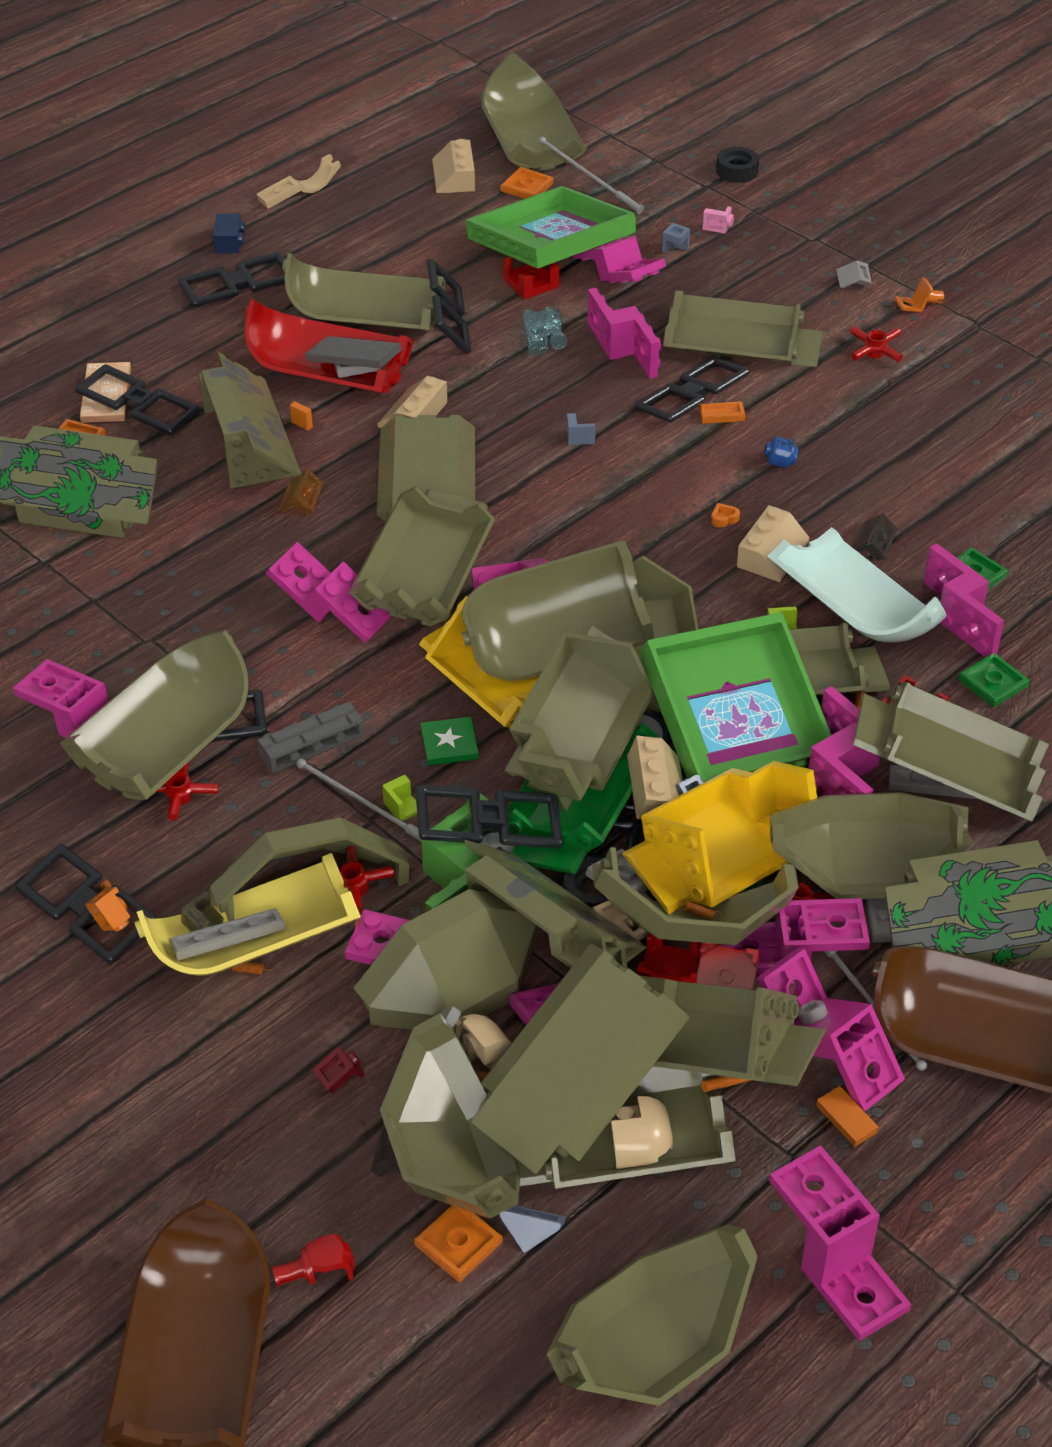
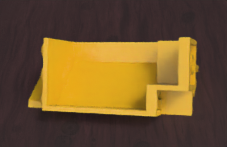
(450, 655)
(717, 835)

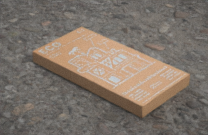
(109, 387)

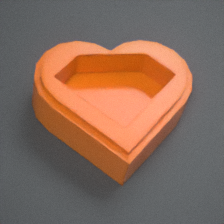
(724, 515)

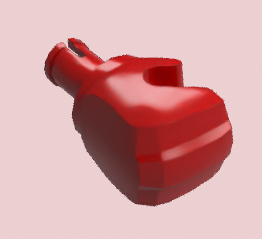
(319, 1255)

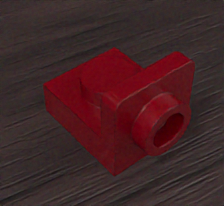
(338, 1068)

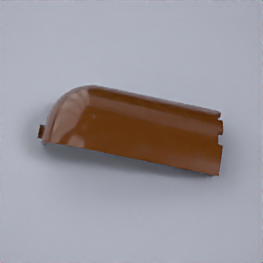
(967, 1014)
(191, 1335)

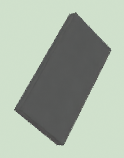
(353, 352)

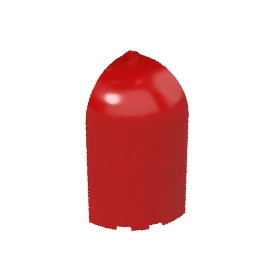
(283, 339)

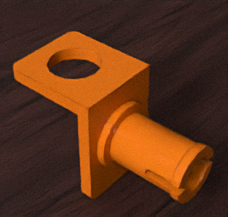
(922, 295)

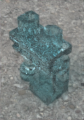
(538, 326)

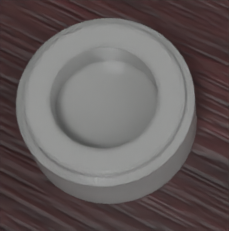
(812, 1012)

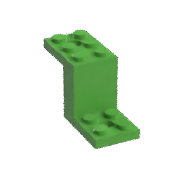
(448, 860)

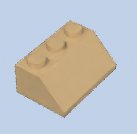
(454, 168)
(421, 398)
(764, 537)
(653, 773)

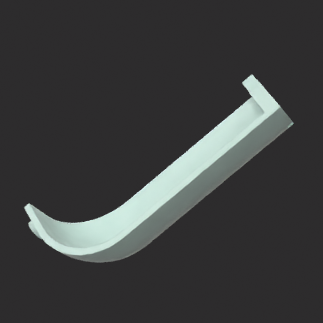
(857, 589)

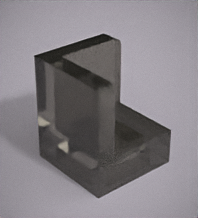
(199, 913)

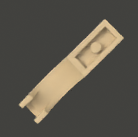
(290, 186)

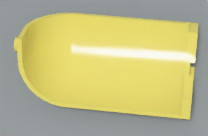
(306, 900)

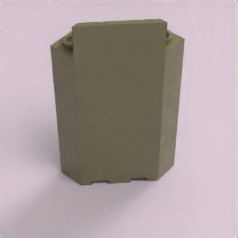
(741, 330)
(425, 455)
(423, 555)
(833, 663)
(954, 748)
(576, 1061)
(696, 1128)

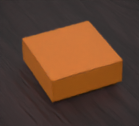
(301, 415)

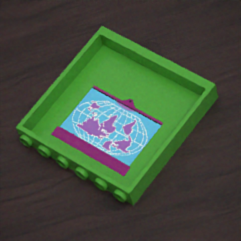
(550, 226)
(735, 696)

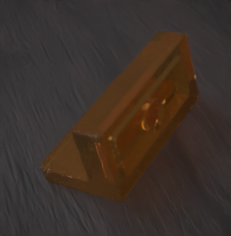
(302, 493)

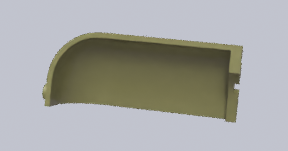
(522, 111)
(360, 296)
(523, 614)
(163, 717)

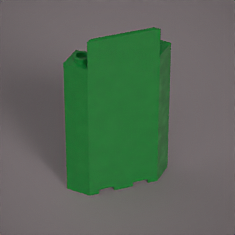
(582, 825)

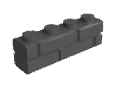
(310, 737)

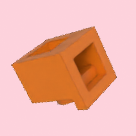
(109, 910)

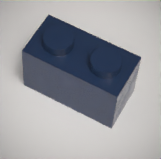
(228, 233)

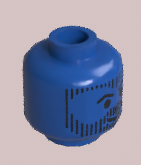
(781, 452)

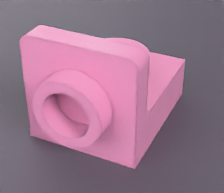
(717, 220)

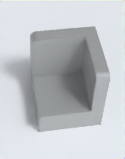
(854, 273)

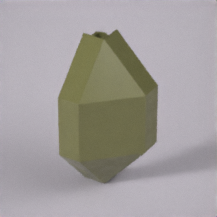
(329, 834)
(866, 840)
(740, 912)
(454, 955)
(431, 1128)
(657, 1319)

